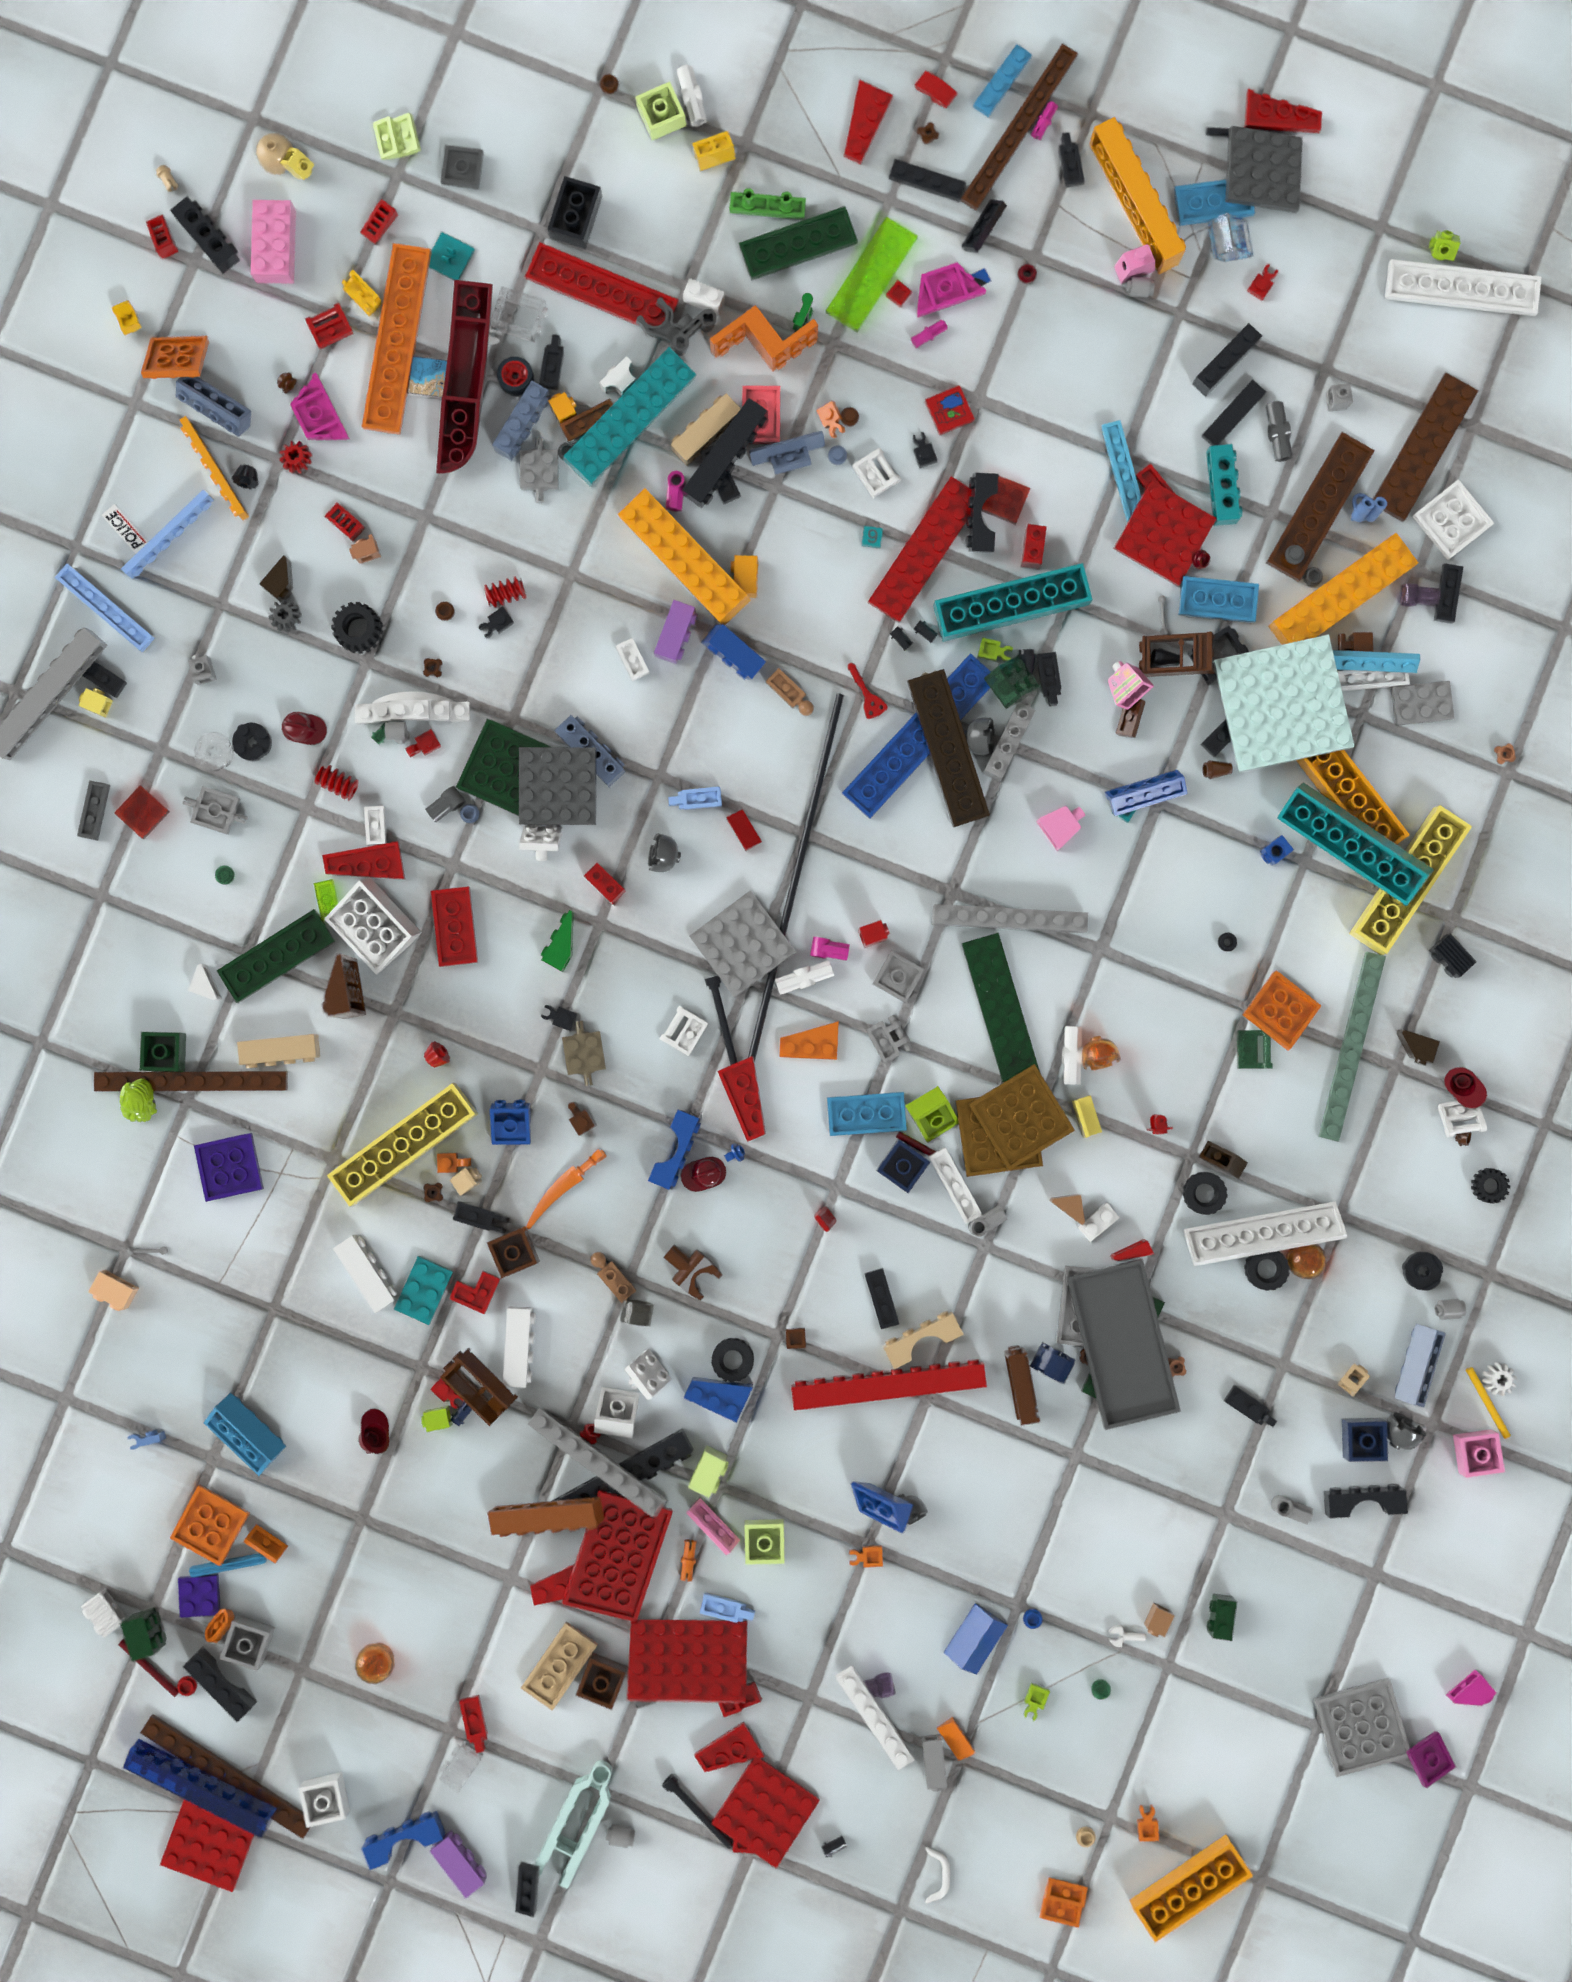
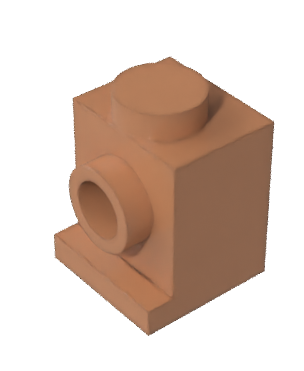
(365, 550)

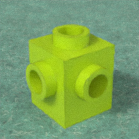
(1444, 245)

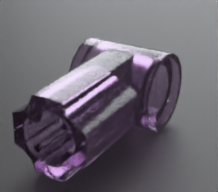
(1412, 595)
(881, 1685)

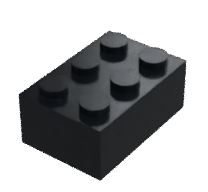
(575, 212)

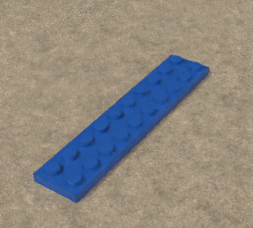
(908, 747)

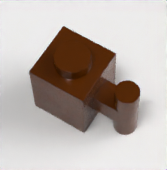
(1357, 642)
(582, 1121)

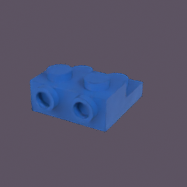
(510, 1123)

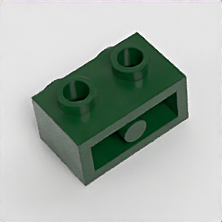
(1222, 1617)

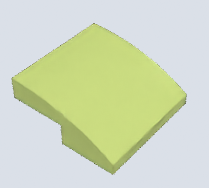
(396, 137)

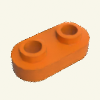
(219, 1625)

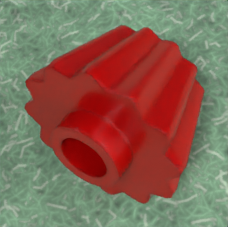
(436, 1055)

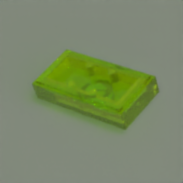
(326, 897)

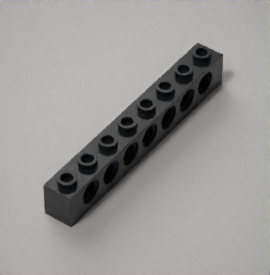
(677, 1440)

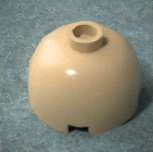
(271, 151)

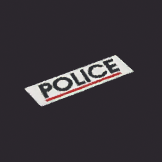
(125, 528)

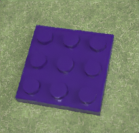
(228, 1167)

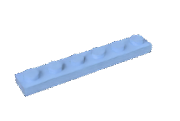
(163, 538)
(104, 607)

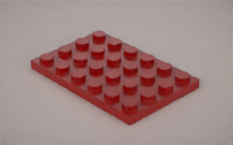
(617, 1559)
(687, 1661)

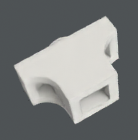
(618, 378)

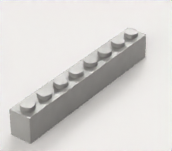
(49, 691)
(1009, 918)
(597, 1462)

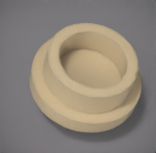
(1085, 1837)

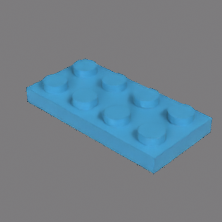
(1205, 202)
(1218, 599)
(866, 1114)

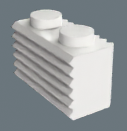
(703, 296)
(103, 1613)

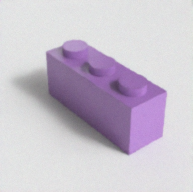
(675, 632)
(459, 1863)

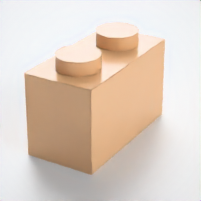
(113, 1290)

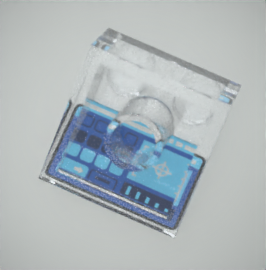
(1230, 238)

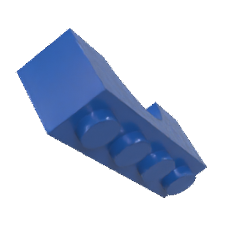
(665, 1173)
(425, 1830)

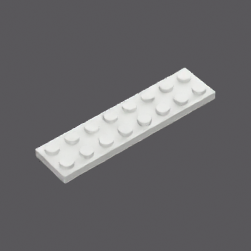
(1463, 287)
(1265, 1233)

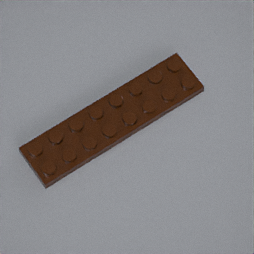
(1425, 445)
(1321, 504)

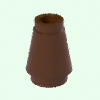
(1216, 769)

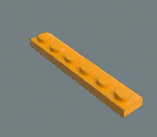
(209, 462)

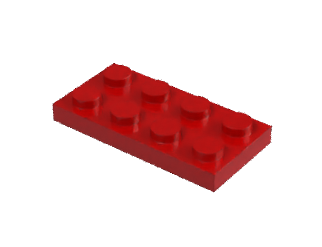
(454, 926)

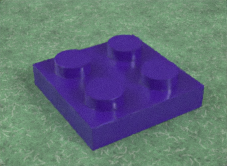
(199, 1595)

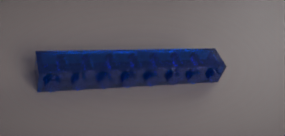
(199, 1788)

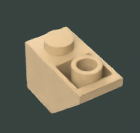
(466, 1180)

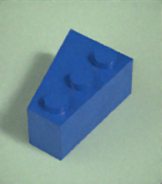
(733, 651)
(719, 1396)

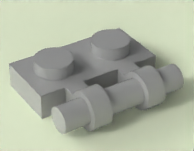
(883, 1041)

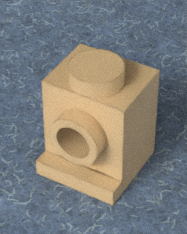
(1348, 1385)

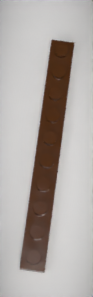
(1019, 127)
(196, 1080)
(203, 1759)

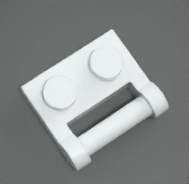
(871, 475)
(690, 1033)
(1455, 1112)

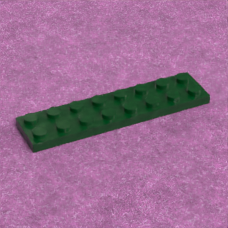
(999, 1005)

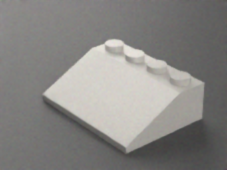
(372, 925)

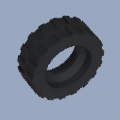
(1218, 1200)
(1274, 1282)
(747, 1360)

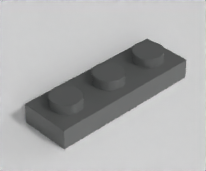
(93, 810)

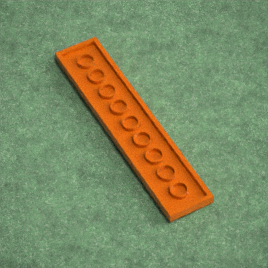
(396, 338)

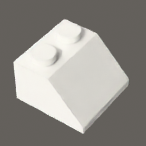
(616, 1412)

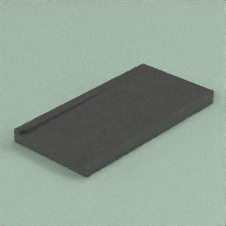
(1123, 1344)

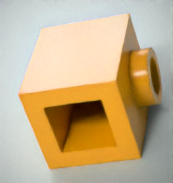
(562, 407)

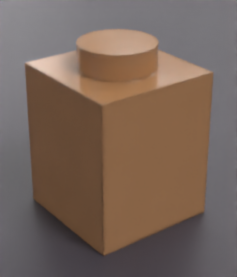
(1158, 1620)

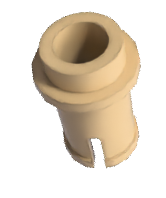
(164, 173)

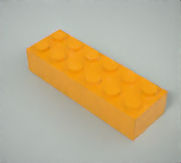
(1190, 1888)

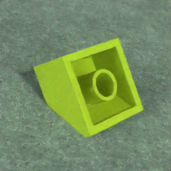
(932, 1114)

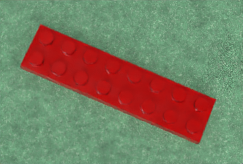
(596, 286)
(923, 551)

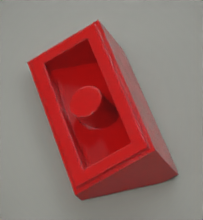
(743, 830)

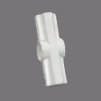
(691, 95)
(804, 977)
(1072, 1055)

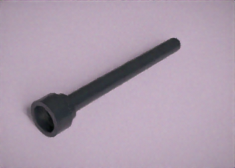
(713, 984)
(671, 1784)

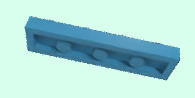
(1002, 80)

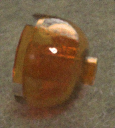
(1099, 1053)
(1307, 1261)
(374, 1663)

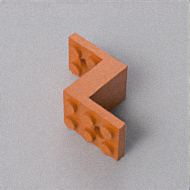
(764, 338)

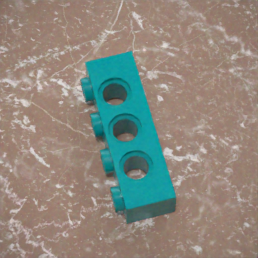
(1226, 455)

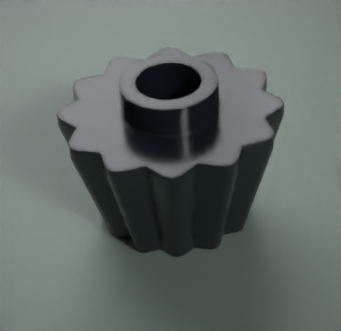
(245, 477)

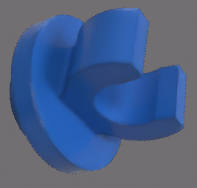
(737, 1152)

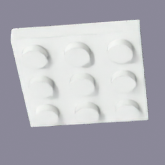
(1453, 519)

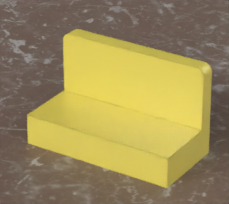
(1086, 1116)

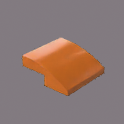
(1063, 1902)

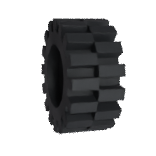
(1502, 1185)

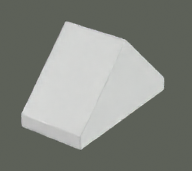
(204, 984)

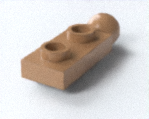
(789, 692)
(612, 1277)

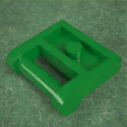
(803, 317)

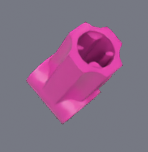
(674, 492)
(825, 948)

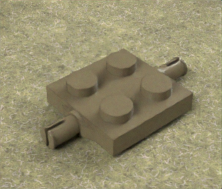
(583, 1053)

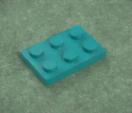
(423, 1290)

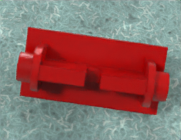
(1159, 1124)

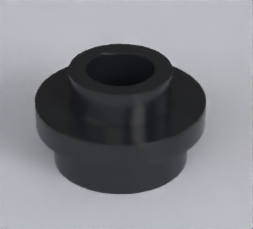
(1233, 942)

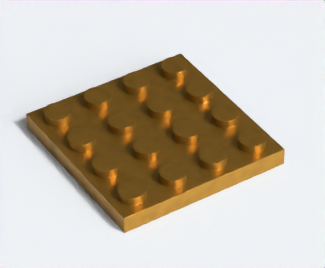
(1021, 1117)
(978, 1151)

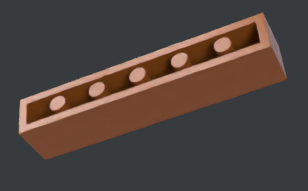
(546, 1516)

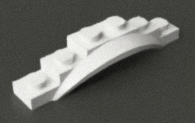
(412, 706)

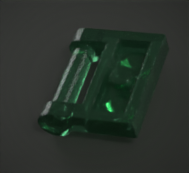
(1248, 1050)

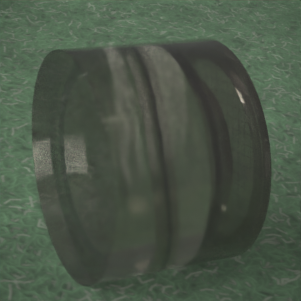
(636, 1312)

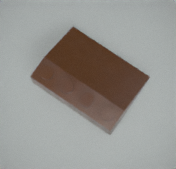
(344, 990)

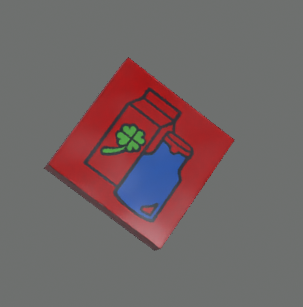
(949, 410)

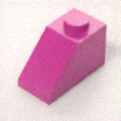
(1472, 1691)

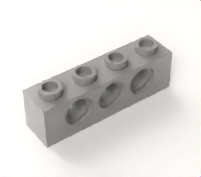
(1009, 741)

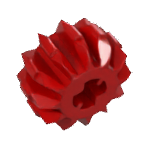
(293, 451)

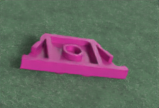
(946, 288)
(317, 413)

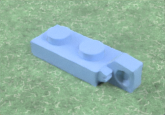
(697, 798)
(725, 1608)

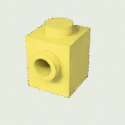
(297, 164)
(95, 702)

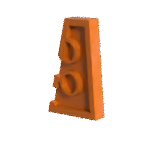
(812, 1043)

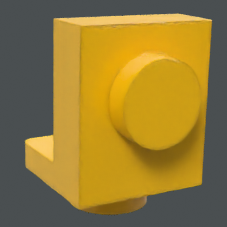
(126, 317)

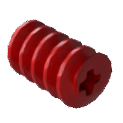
(505, 592)
(336, 782)

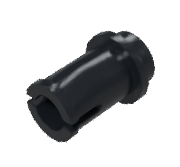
(925, 631)
(901, 638)
(833, 1846)

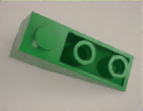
(561, 947)

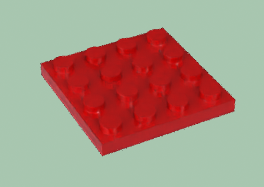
(1164, 533)
(765, 1811)
(207, 1847)

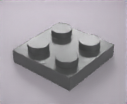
(462, 167)

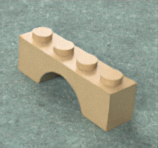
(900, 1349)

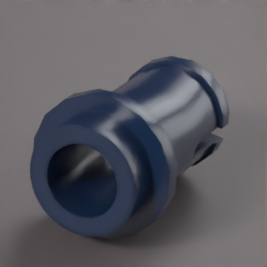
(461, 1414)

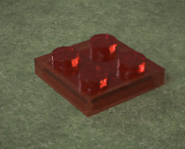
(1008, 501)
(142, 812)

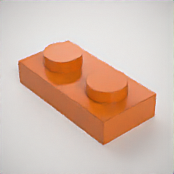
(265, 1543)

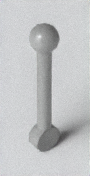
(1164, 630)
(163, 1250)

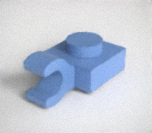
(150, 1438)

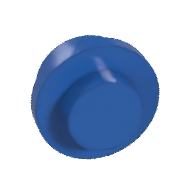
(1032, 1618)

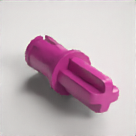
(1044, 120)
(929, 333)

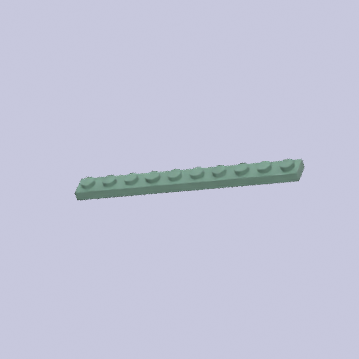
(1352, 1046)

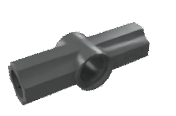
(1279, 431)

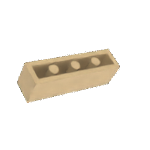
(705, 430)
(278, 1049)

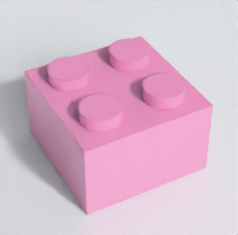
(1478, 1453)

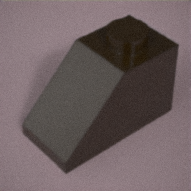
(279, 580)
(1418, 1046)
(1223, 1159)

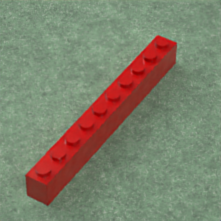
(888, 1385)

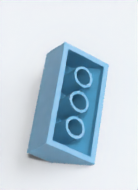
(244, 1433)

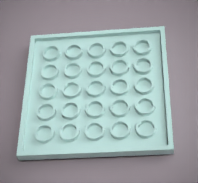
(1283, 703)

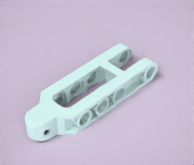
(597, 1779)

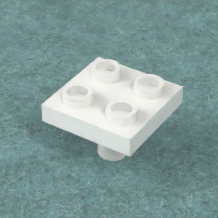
(540, 839)
(647, 1374)

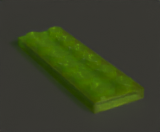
(871, 274)

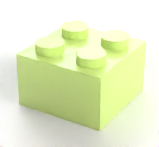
(660, 111)
(707, 1472)
(764, 1541)

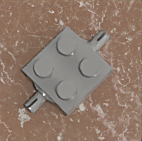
(539, 469)
(215, 810)

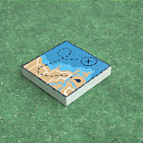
(427, 377)

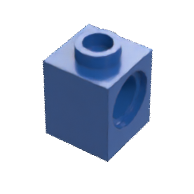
(1284, 849)

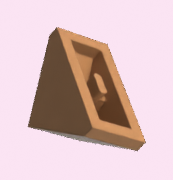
(1071, 1206)

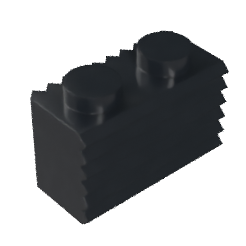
(1452, 956)

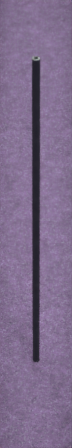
(798, 867)

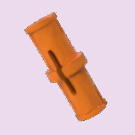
(688, 1560)

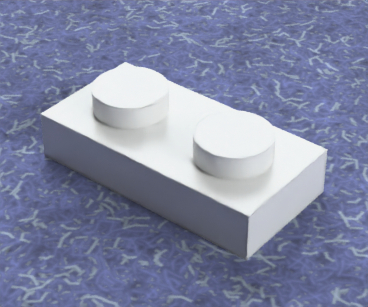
(632, 659)
(375, 825)
(1098, 1222)

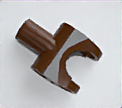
(689, 1269)

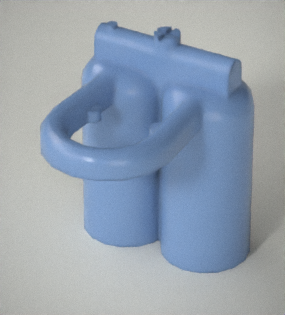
(1368, 508)

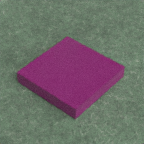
(1430, 1759)

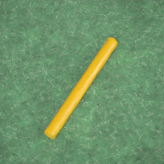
(1488, 1403)

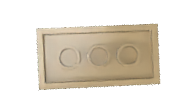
(559, 1666)

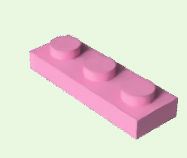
(713, 1526)

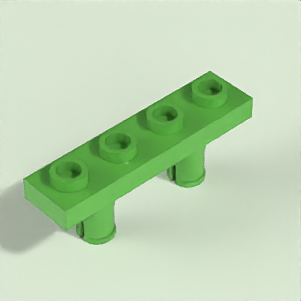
(767, 205)

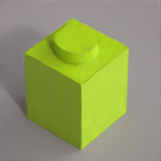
(436, 1419)

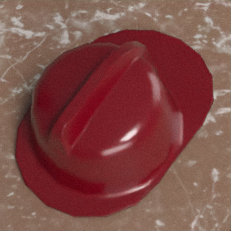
(304, 728)
(1465, 1087)
(703, 1174)
(374, 1432)

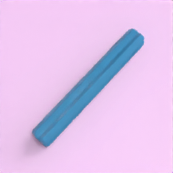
(228, 1564)

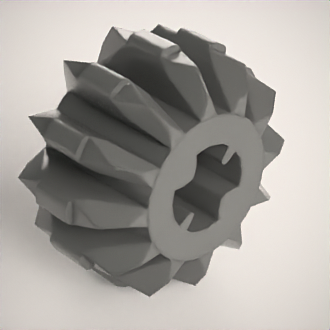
(280, 610)

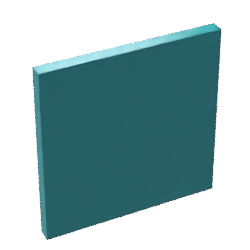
(450, 256)

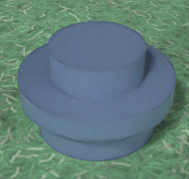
(837, 455)
(469, 813)

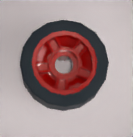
(517, 366)

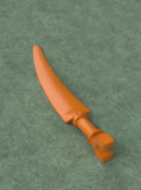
(563, 1184)

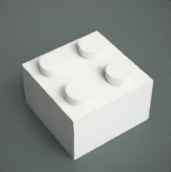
(324, 1799)

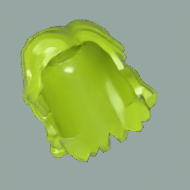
(137, 1101)

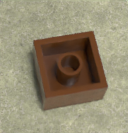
(513, 1252)
(602, 1681)

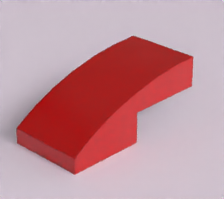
(936, 88)
(752, 1697)

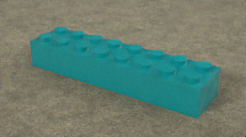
(629, 416)
(1012, 602)
(1355, 843)

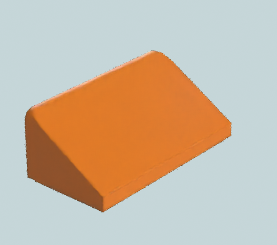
(956, 1739)

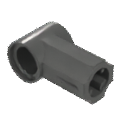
(449, 801)

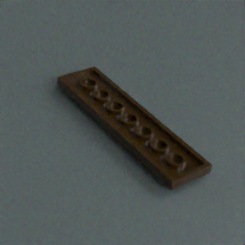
(948, 748)

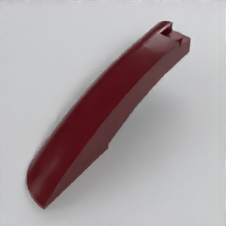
(464, 374)

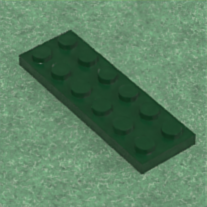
(798, 243)
(276, 956)

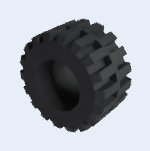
(344, 619)

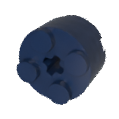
(1052, 1363)

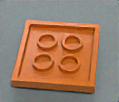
(175, 357)
(1281, 1010)
(209, 1525)

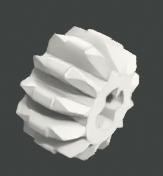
(1504, 1384)

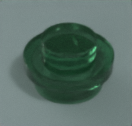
(224, 875)
(1100, 1689)

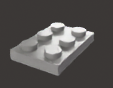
(1422, 703)

